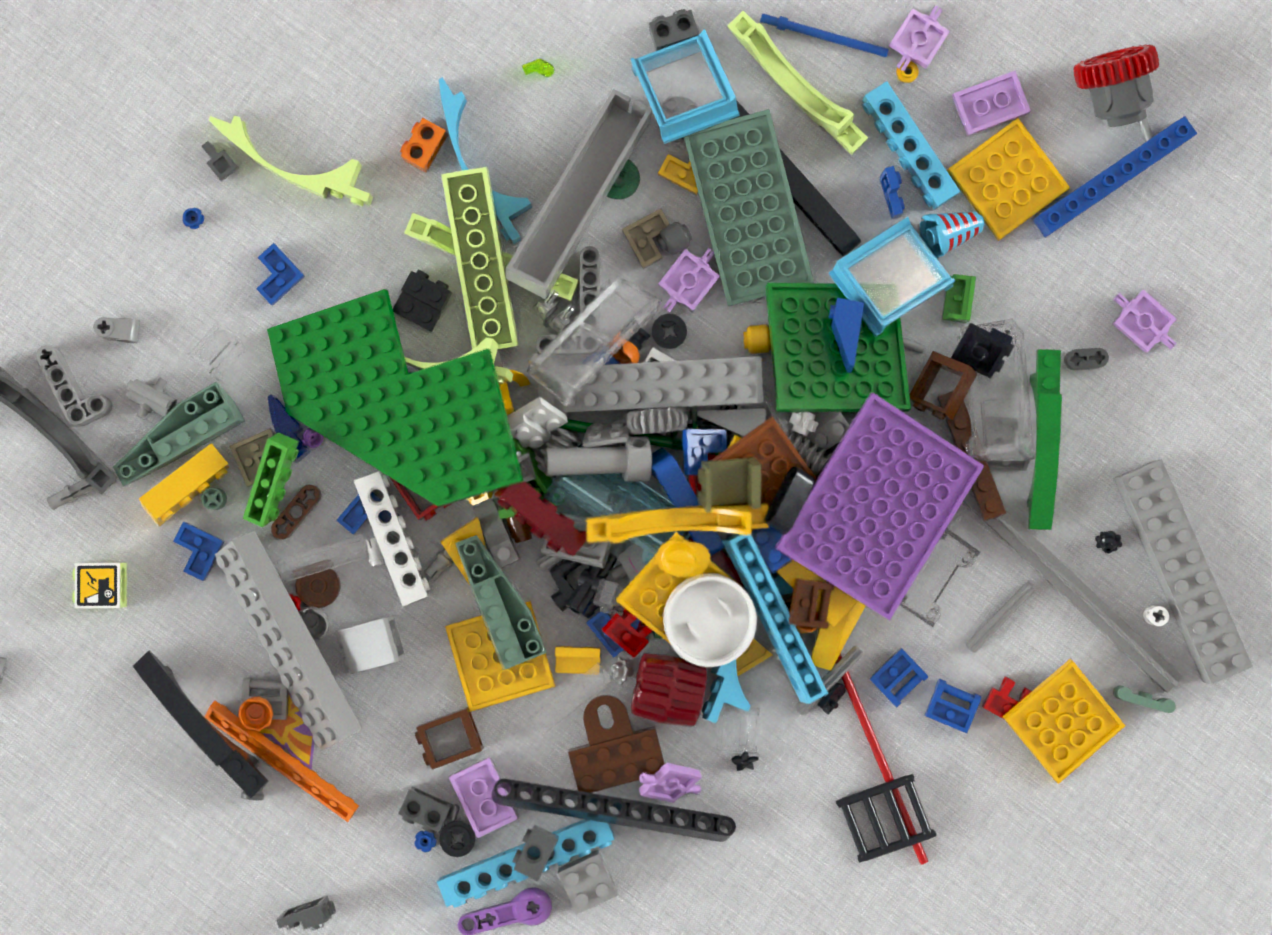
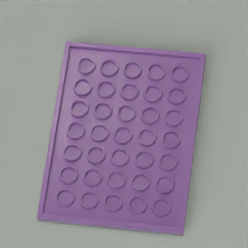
(880, 506)

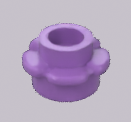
(312, 438)

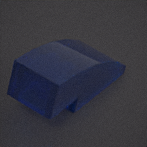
(286, 425)

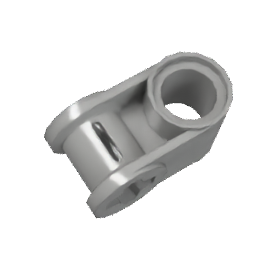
(120, 329)

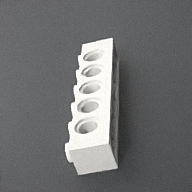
(407, 592)

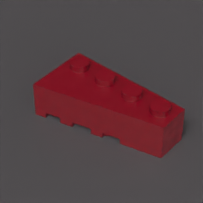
(542, 518)

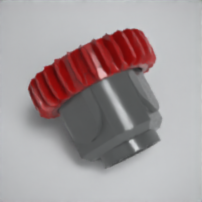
(1119, 83)

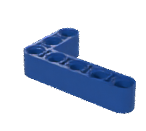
(680, 493)

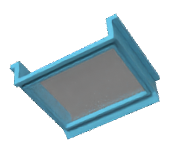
(686, 87)
(890, 275)

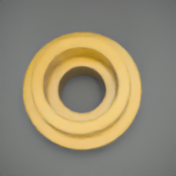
(908, 78)

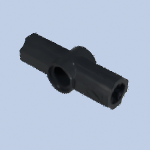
(587, 586)

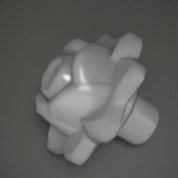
(620, 671)

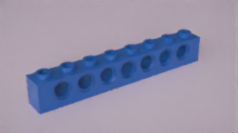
(1115, 176)

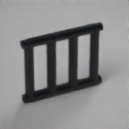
(885, 847)

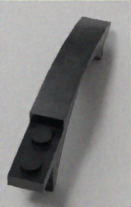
(214, 744)

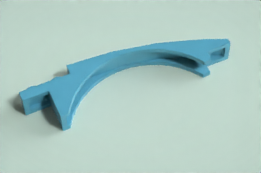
(506, 207)
(727, 687)

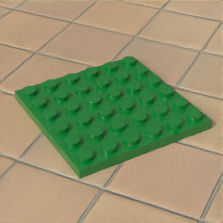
(808, 360)

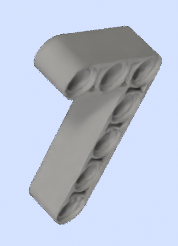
(585, 290)

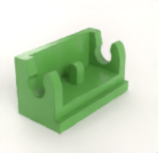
(959, 299)

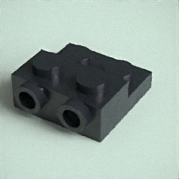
(422, 300)
(983, 349)

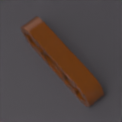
(305, 511)

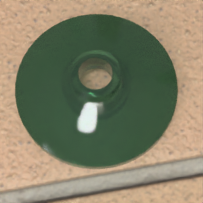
(630, 181)

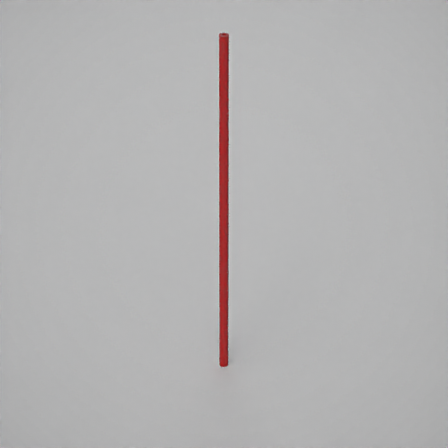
(881, 759)

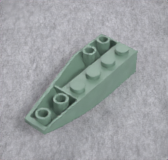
(180, 432)
(501, 607)

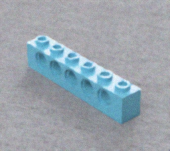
(885, 96)

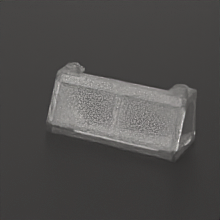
(592, 338)
(1002, 405)

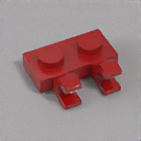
(625, 635)
(998, 700)

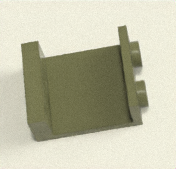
(730, 482)

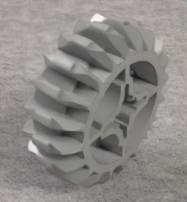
(657, 420)

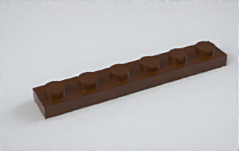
(984, 487)

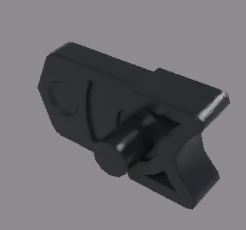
(830, 700)

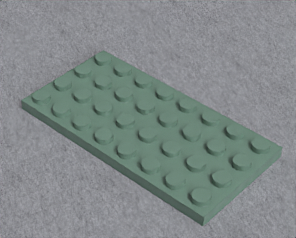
(748, 206)

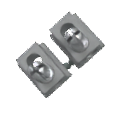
(549, 305)

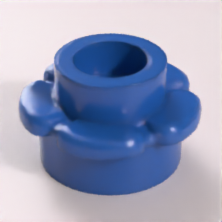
(188, 214)
(425, 847)

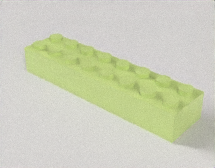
(480, 257)

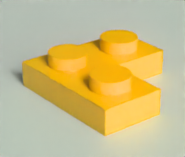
(678, 173)

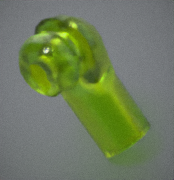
(540, 66)

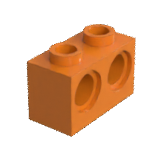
(429, 146)

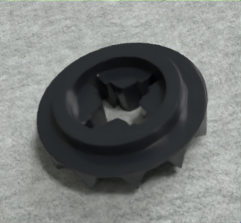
(669, 320)
(457, 849)

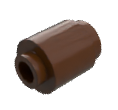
(518, 531)

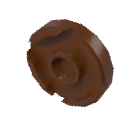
(318, 588)

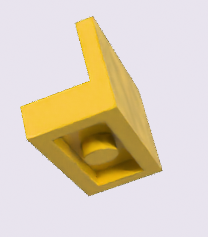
(576, 659)

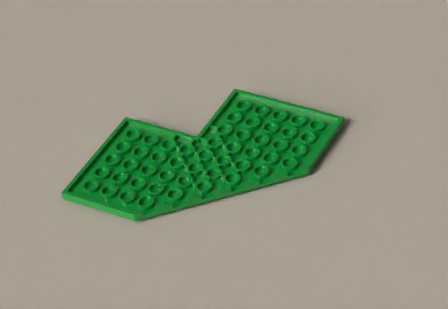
(426, 429)

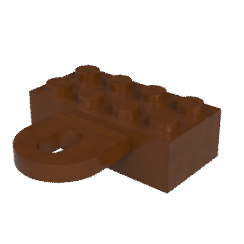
(613, 753)

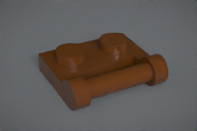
(805, 601)

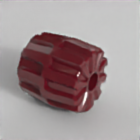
(669, 690)

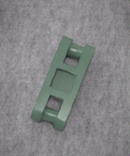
(1144, 699)

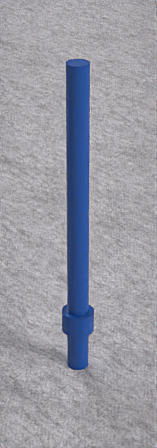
(782, 23)

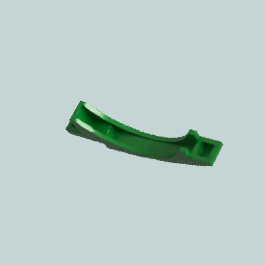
(1048, 408)

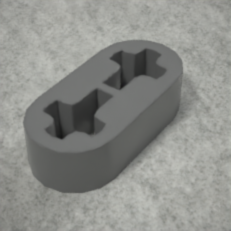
(1086, 353)

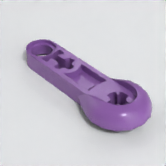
(511, 912)

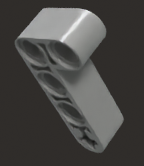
(68, 383)

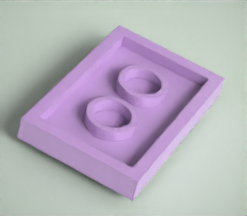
(991, 103)
(474, 791)

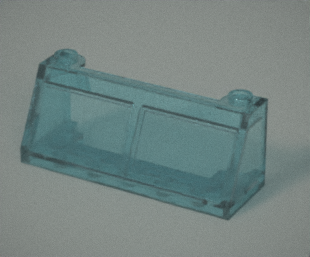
(609, 496)

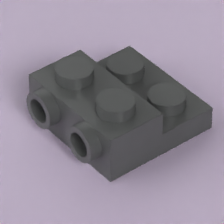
(310, 914)

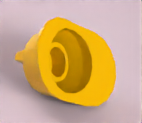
(683, 558)

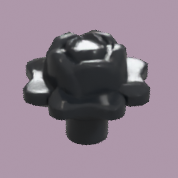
(1108, 541)

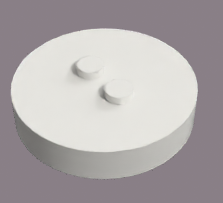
(709, 620)

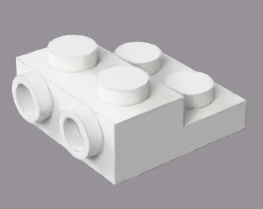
(535, 422)

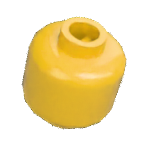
(757, 339)

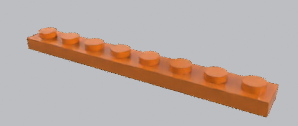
(282, 761)

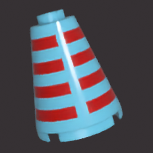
(949, 230)

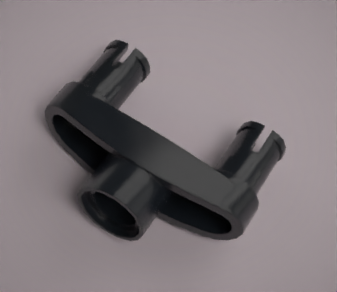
(565, 590)

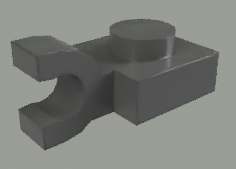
(220, 162)

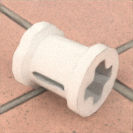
(1161, 611)

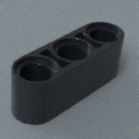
(789, 500)

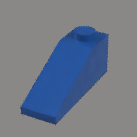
(846, 324)

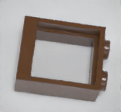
(927, 377)
(470, 729)

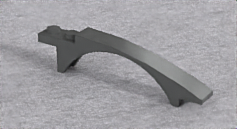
(79, 455)

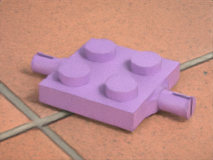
(919, 38)
(689, 280)
(1144, 321)
(670, 782)

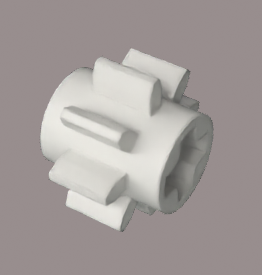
(803, 422)

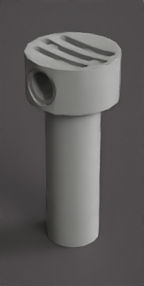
(630, 459)

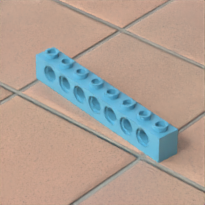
(775, 617)
(455, 896)

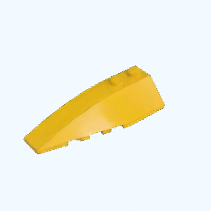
(831, 641)

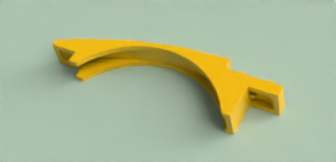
(622, 526)

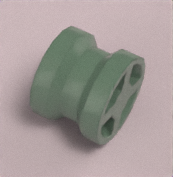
(210, 496)

